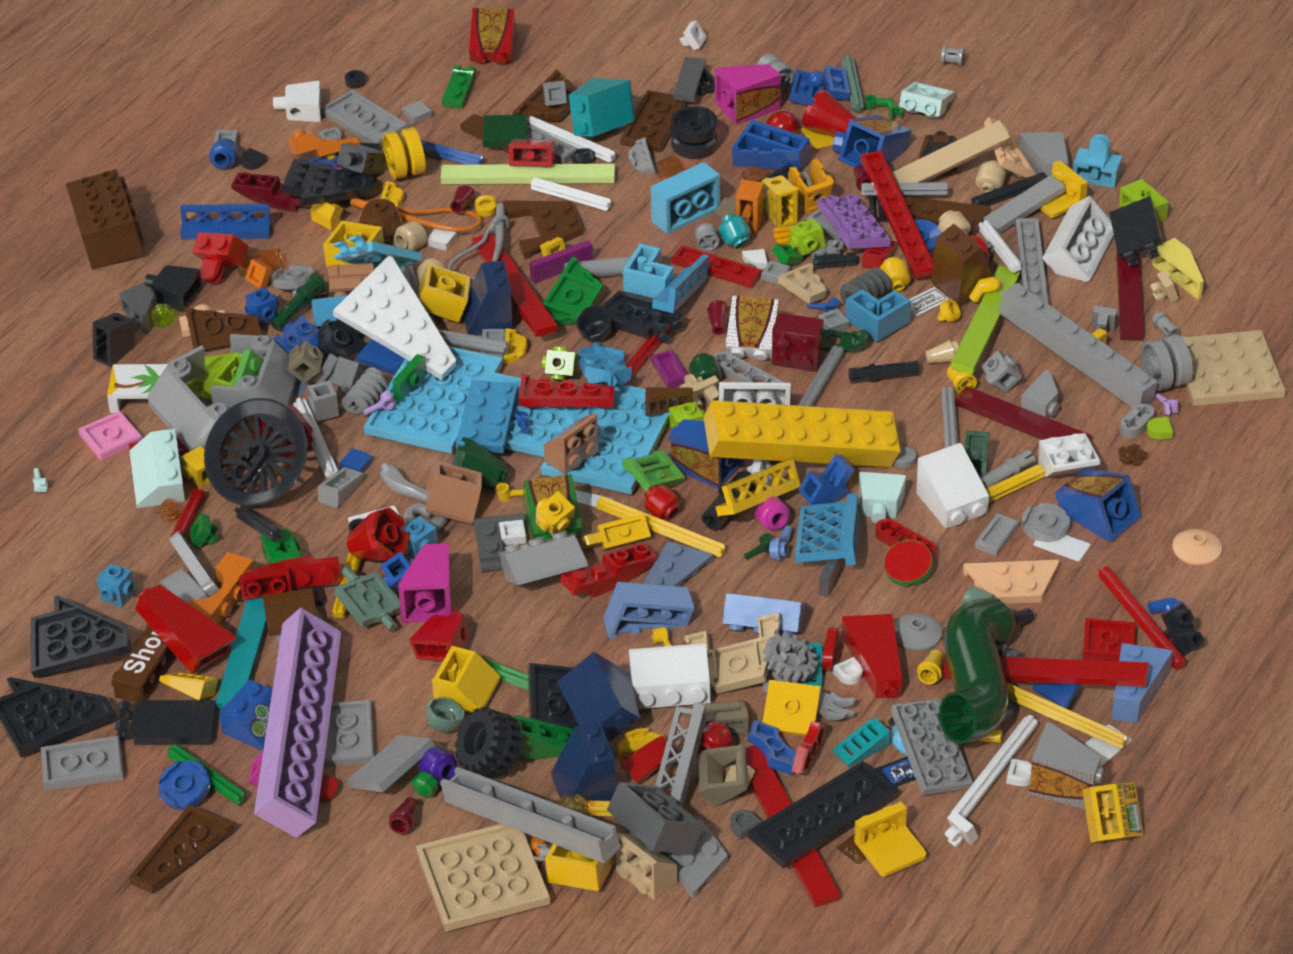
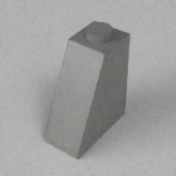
(1043, 150)

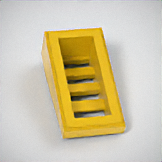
(194, 685)

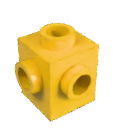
(554, 513)

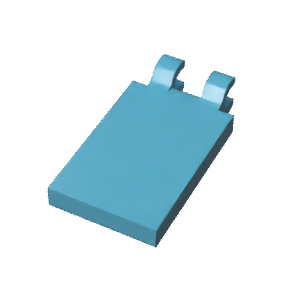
(374, 253)

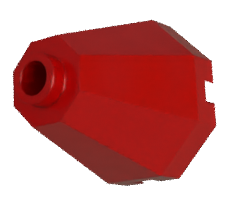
(379, 536)

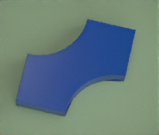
(777, 753)

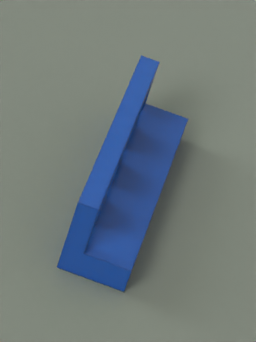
(244, 228)

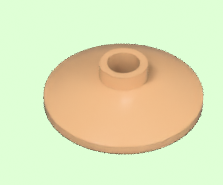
(1197, 547)

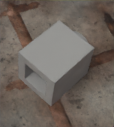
(323, 401)

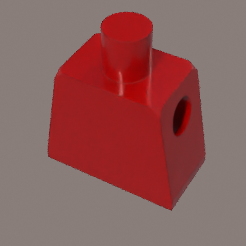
(437, 636)

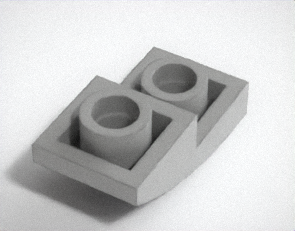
(183, 586)

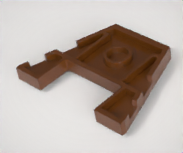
(550, 219)

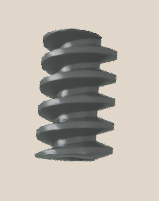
(872, 281)

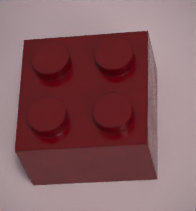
(797, 342)

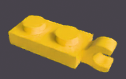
(619, 533)

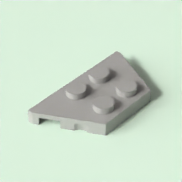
(702, 864)

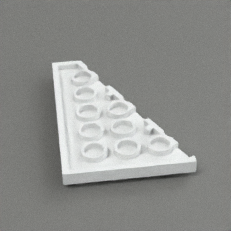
(394, 317)

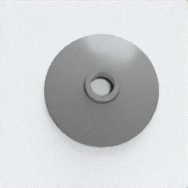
(917, 632)

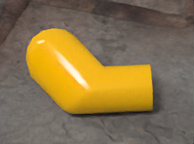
(984, 286)

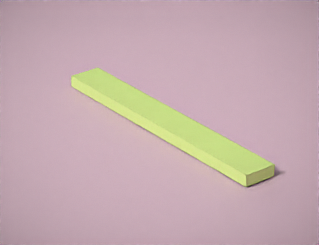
(525, 174)

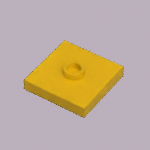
(791, 706)

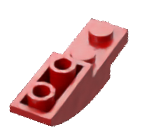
(615, 567)
(289, 575)

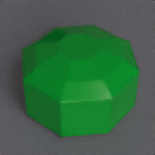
(425, 784)

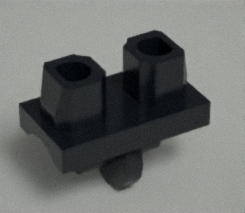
(1181, 629)

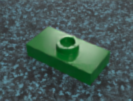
(409, 377)

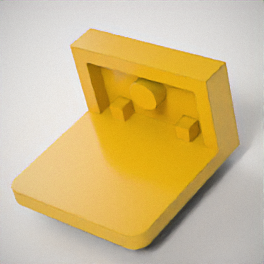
(887, 840)

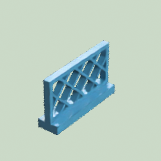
(846, 531)

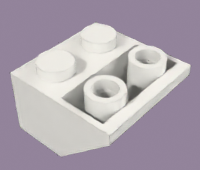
(1067, 455)

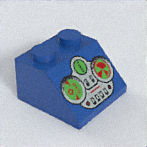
(247, 714)

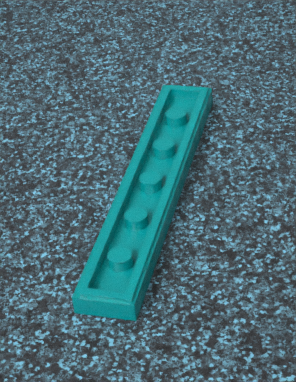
(244, 651)

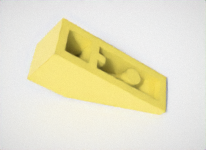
(1180, 266)

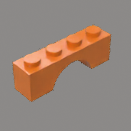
(227, 572)

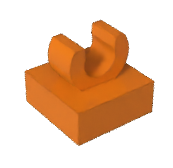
(259, 273)

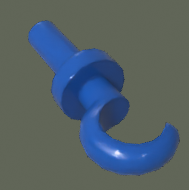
(522, 421)

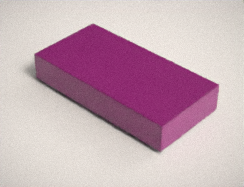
(669, 368)

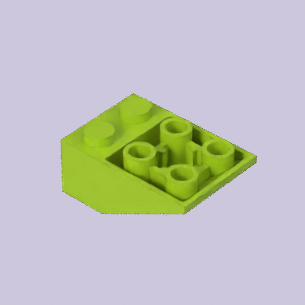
(218, 371)

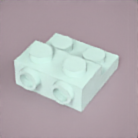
(925, 99)

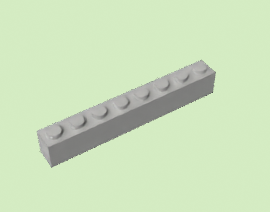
(1077, 346)

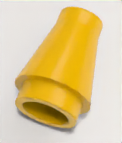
(931, 668)

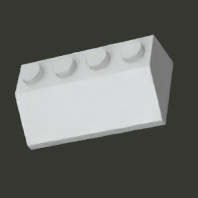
(1080, 241)

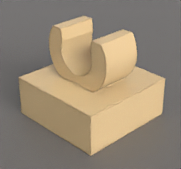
(1164, 288)

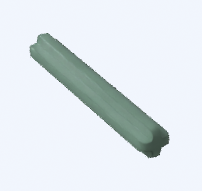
(855, 97)

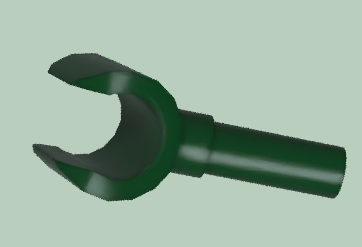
(764, 546)

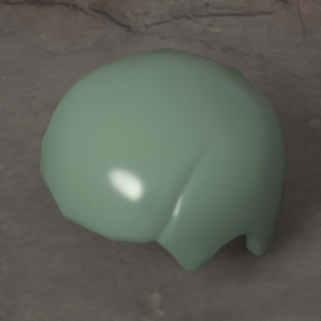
(444, 714)

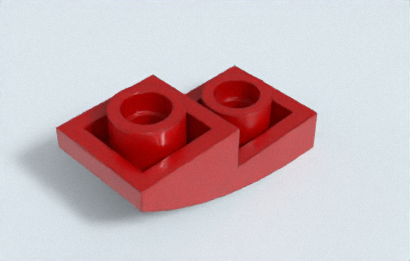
(646, 760)

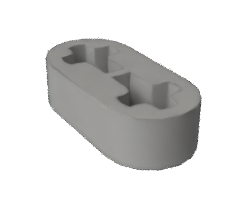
(1132, 419)

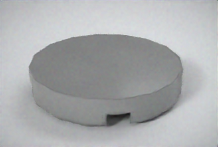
(292, 278)
(1045, 522)

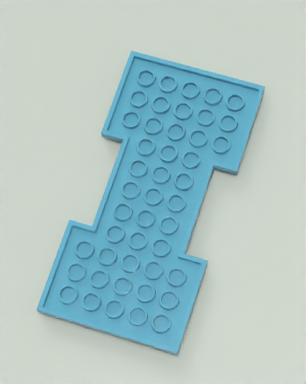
(435, 408)

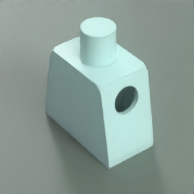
(881, 494)

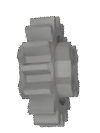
(790, 657)

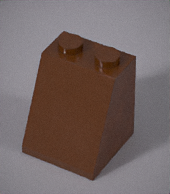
(958, 264)

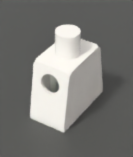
(301, 102)

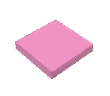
(109, 435)

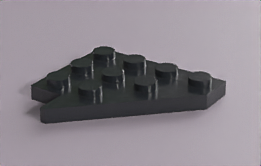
(325, 184)
(74, 638)
(47, 714)

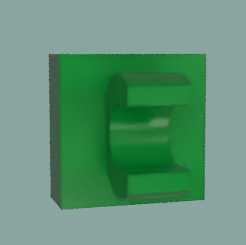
(203, 531)

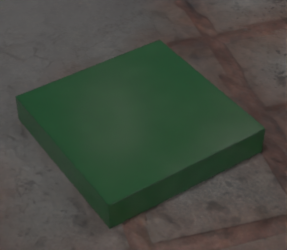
(502, 129)

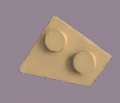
(804, 283)

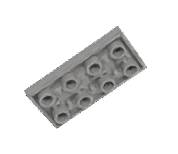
(933, 757)

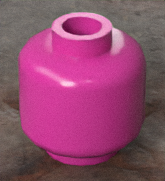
(772, 513)

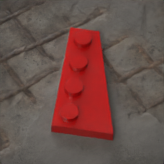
(565, 394)

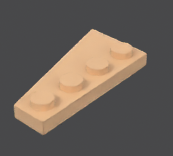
(1011, 156)

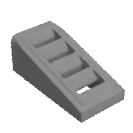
(337, 488)

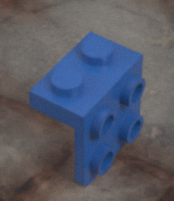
(297, 334)

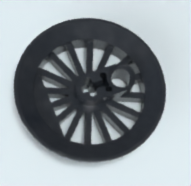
(268, 443)

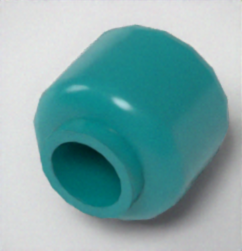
(734, 230)

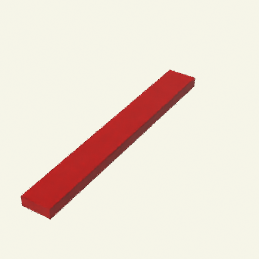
(897, 214)
(521, 293)
(1071, 671)
(774, 799)

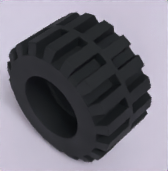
(488, 742)

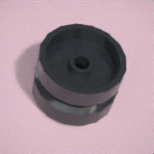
(694, 132)

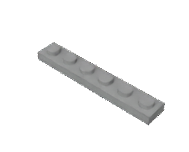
(1031, 256)

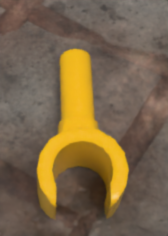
(504, 493)
(660, 635)

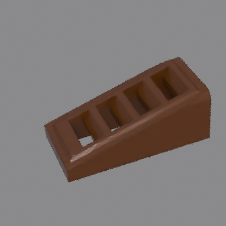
(655, 395)

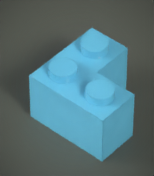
(645, 273)

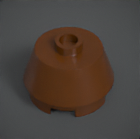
(382, 214)

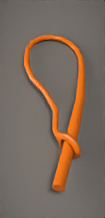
(408, 218)

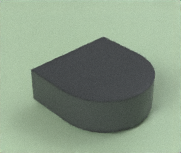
(742, 821)

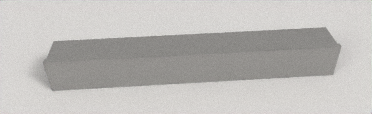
(531, 815)

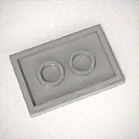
(349, 734)
(81, 763)
(390, 763)

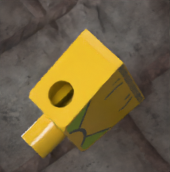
(780, 201)

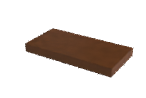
(652, 121)

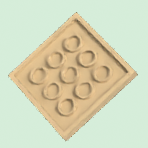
(1232, 369)
(482, 876)

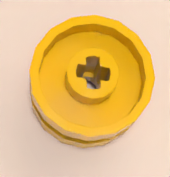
(403, 153)

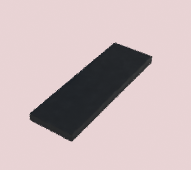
(822, 814)

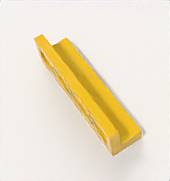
(763, 492)

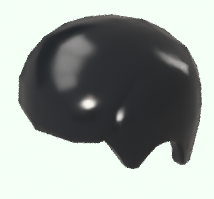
(594, 323)

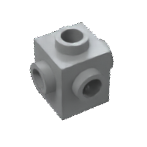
(1002, 371)

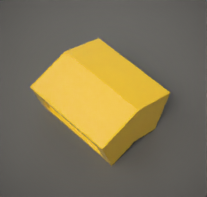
(326, 214)

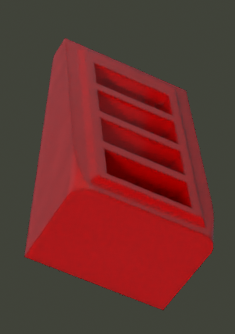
(877, 255)

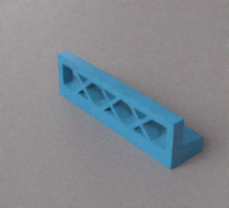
(682, 286)

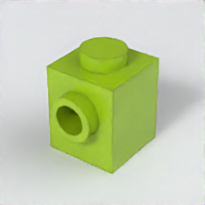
(685, 411)

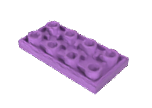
(853, 222)

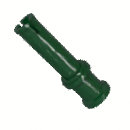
(304, 296)

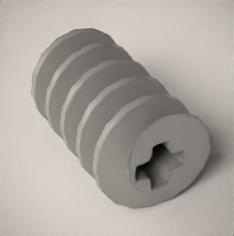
(365, 392)

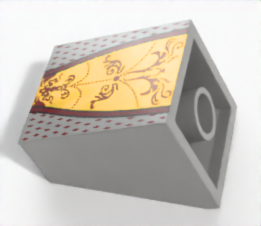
(1063, 768)

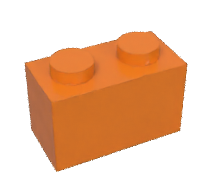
(750, 203)

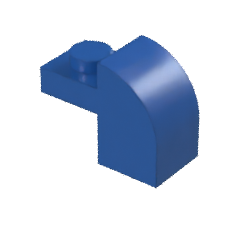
(827, 486)

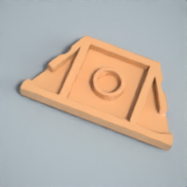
(1014, 580)

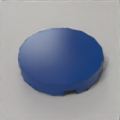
(184, 784)

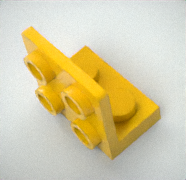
(1075, 190)

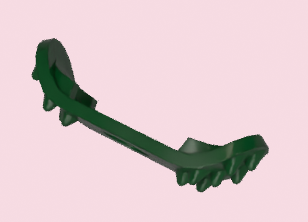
(849, 341)

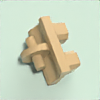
(701, 388)

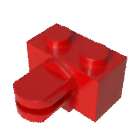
(217, 253)

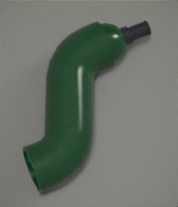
(976, 669)

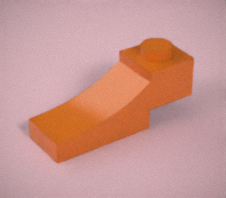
(305, 141)

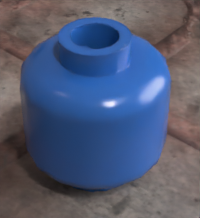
(224, 153)

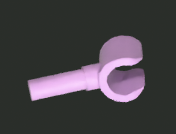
(386, 403)
(1169, 405)

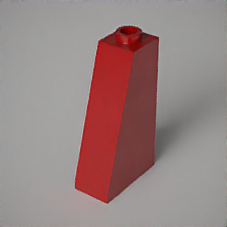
(183, 628)
(874, 646)

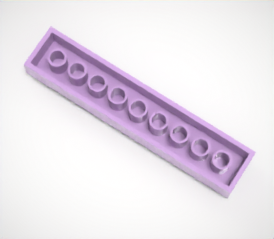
(298, 723)

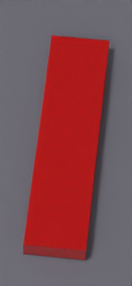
(719, 267)

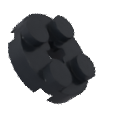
(328, 341)

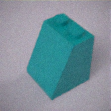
(601, 106)

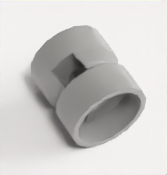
(786, 72)

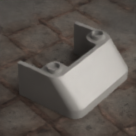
(273, 379)
(180, 406)

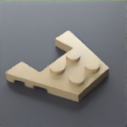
(742, 662)

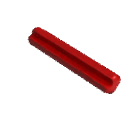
(189, 512)

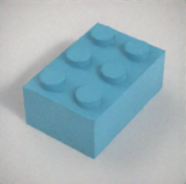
(685, 197)

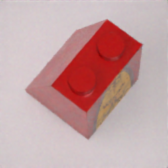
(492, 35)

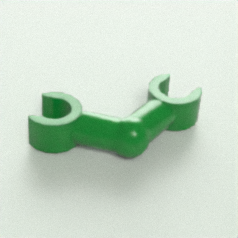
(872, 102)

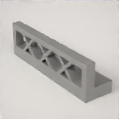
(686, 758)

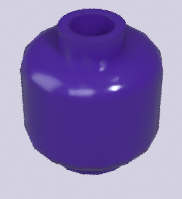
(438, 764)

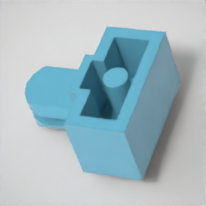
(1097, 164)

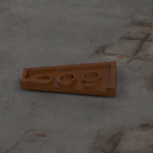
(933, 209)
(179, 847)

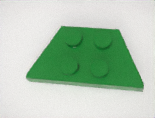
(572, 293)

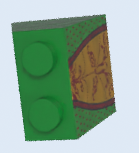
(538, 489)

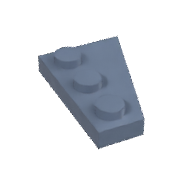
(676, 565)

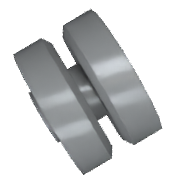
(1167, 361)

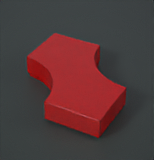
(809, 747)

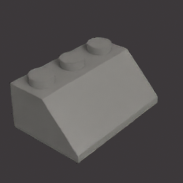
(542, 558)

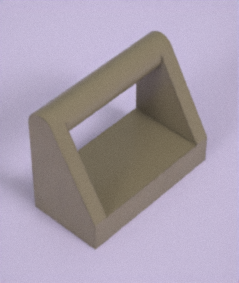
(729, 713)
(711, 773)

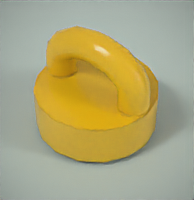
(485, 205)
(949, 311)

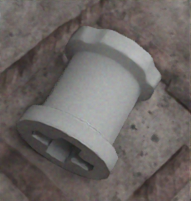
(952, 55)

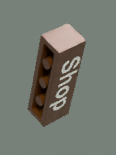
(142, 667)

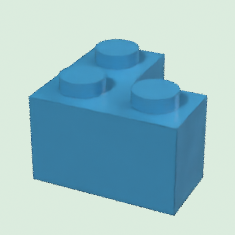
(878, 316)

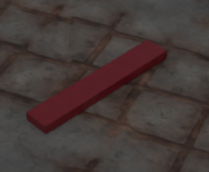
(1129, 300)
(1013, 415)

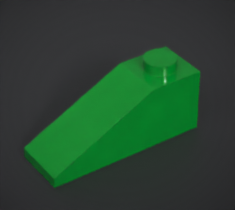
(541, 738)

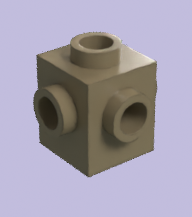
(305, 361)

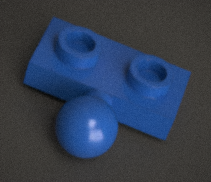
(834, 79)

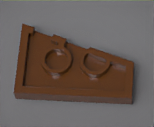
(214, 328)

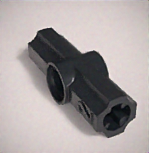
(710, 516)

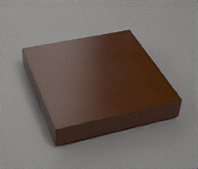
(283, 605)

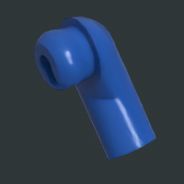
(1163, 605)

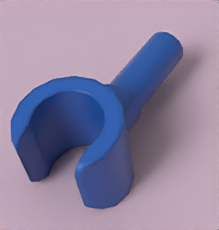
(826, 307)

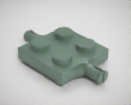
(368, 599)

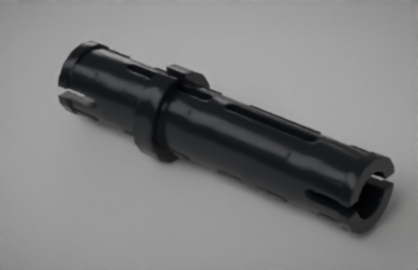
(873, 372)

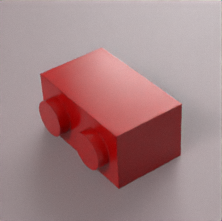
(532, 152)

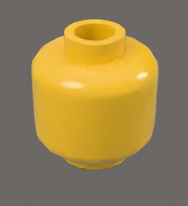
(898, 273)

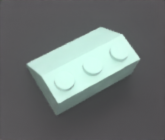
(157, 469)

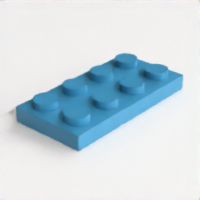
(488, 414)

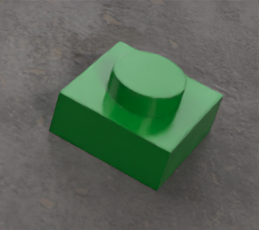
(786, 254)

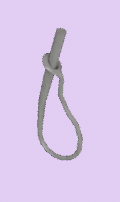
(498, 228)

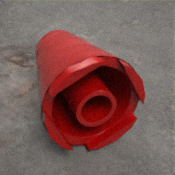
(826, 115)

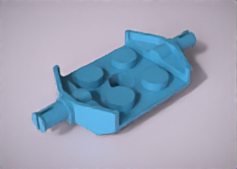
(604, 365)

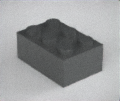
(655, 818)

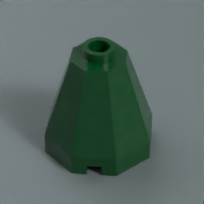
(479, 459)

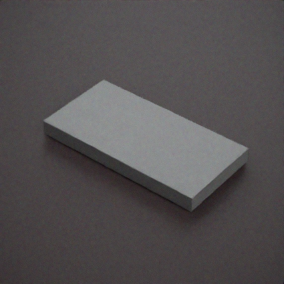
(362, 117)

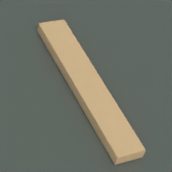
(953, 154)

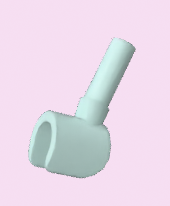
(40, 484)

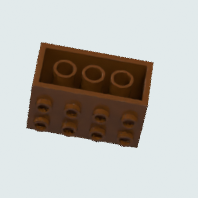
(106, 218)

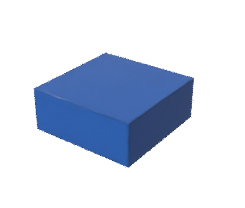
(357, 460)

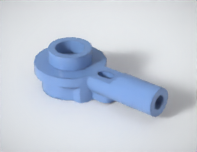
(779, 546)

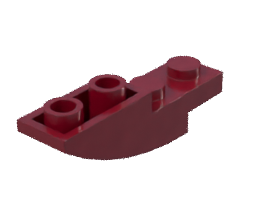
(265, 190)

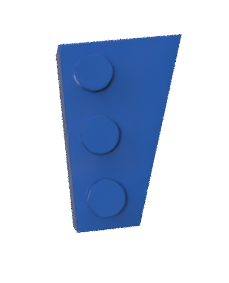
(770, 147)

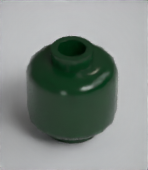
(705, 366)

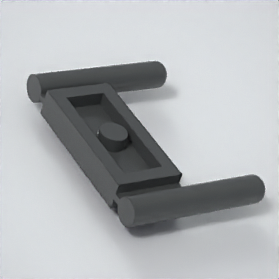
(489, 540)

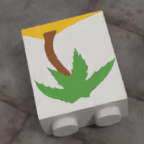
(131, 382)

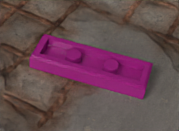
(554, 263)

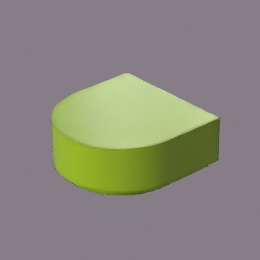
(1159, 428)

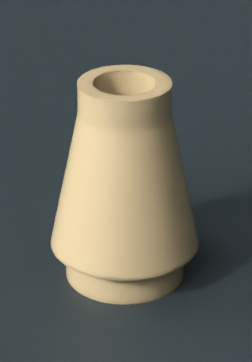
(942, 352)

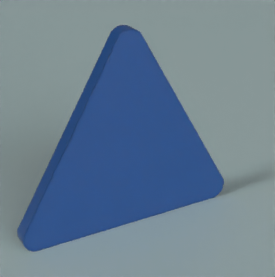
(1056, 692)

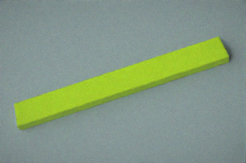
(982, 324)

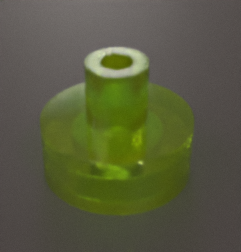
(162, 315)

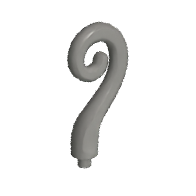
(397, 483)

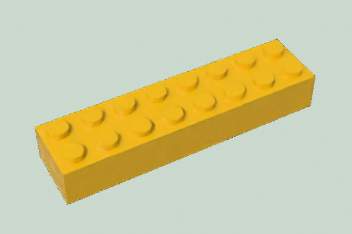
(800, 433)

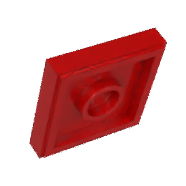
(1105, 638)

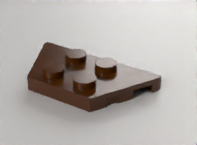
(535, 105)

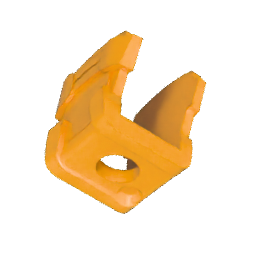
(821, 184)

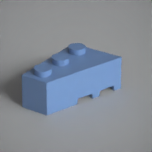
(647, 607)
(1132, 701)

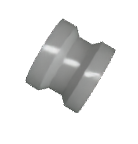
(707, 237)

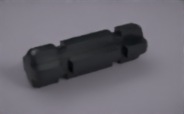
(835, 260)

